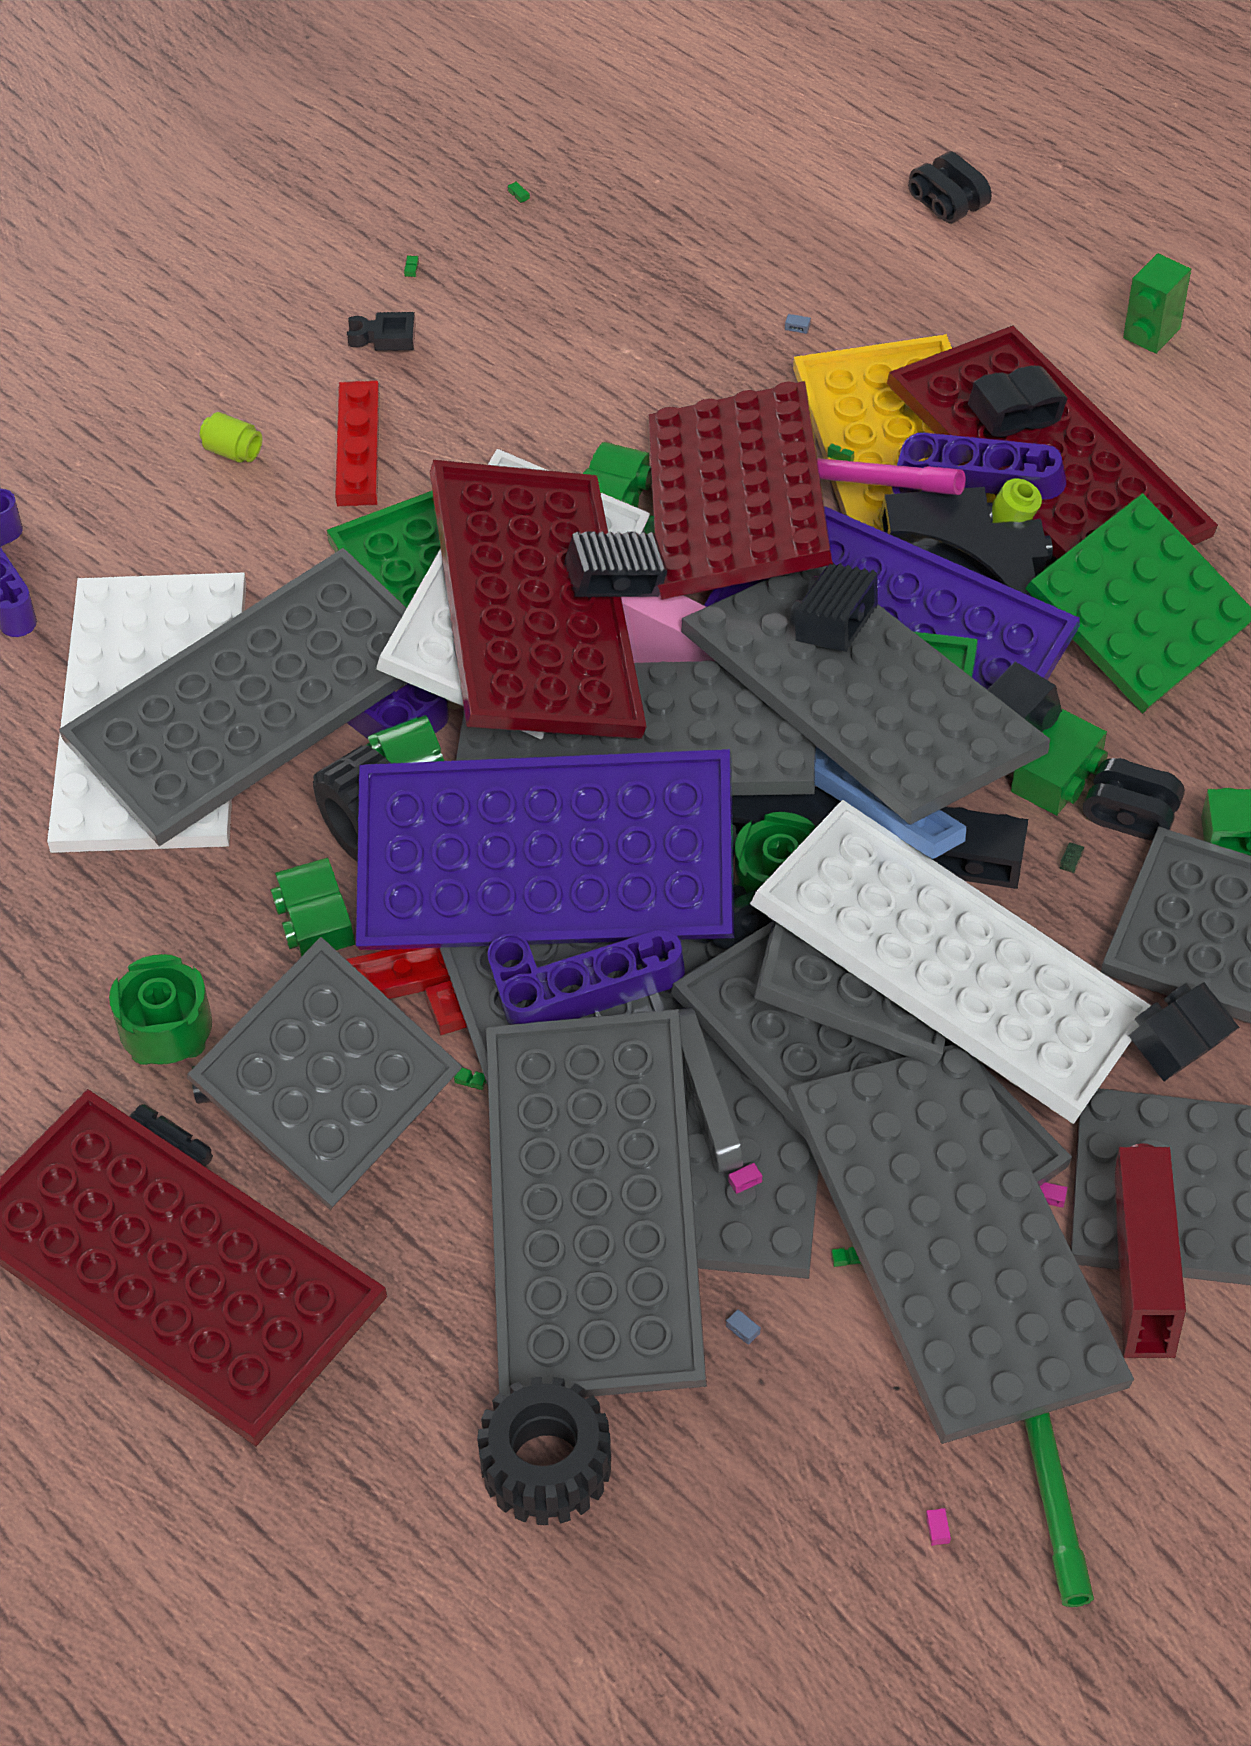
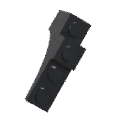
(964, 534)

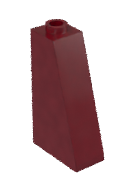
(1148, 1253)

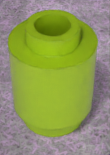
(230, 437)
(1016, 502)

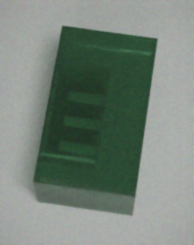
(1071, 857)

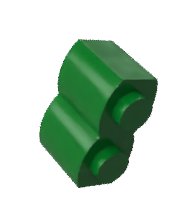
(621, 472)
(312, 907)

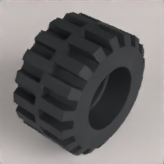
(338, 795)
(545, 1412)

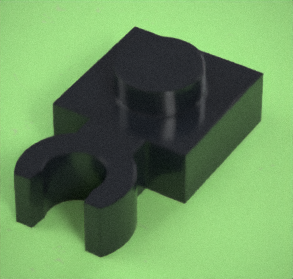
(388, 331)

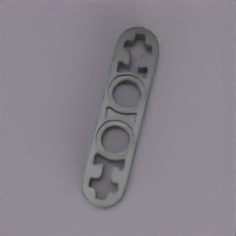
(708, 1096)

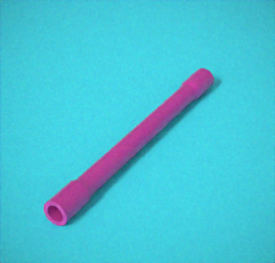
(927, 478)

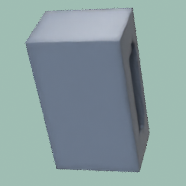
(797, 323)
(743, 1327)

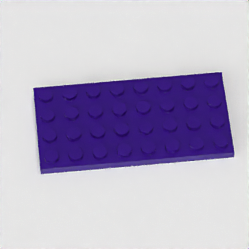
(948, 600)
(545, 849)

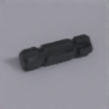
(172, 1134)

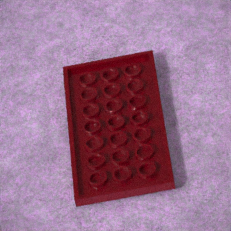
(1098, 459)
(737, 490)
(520, 636)
(177, 1266)

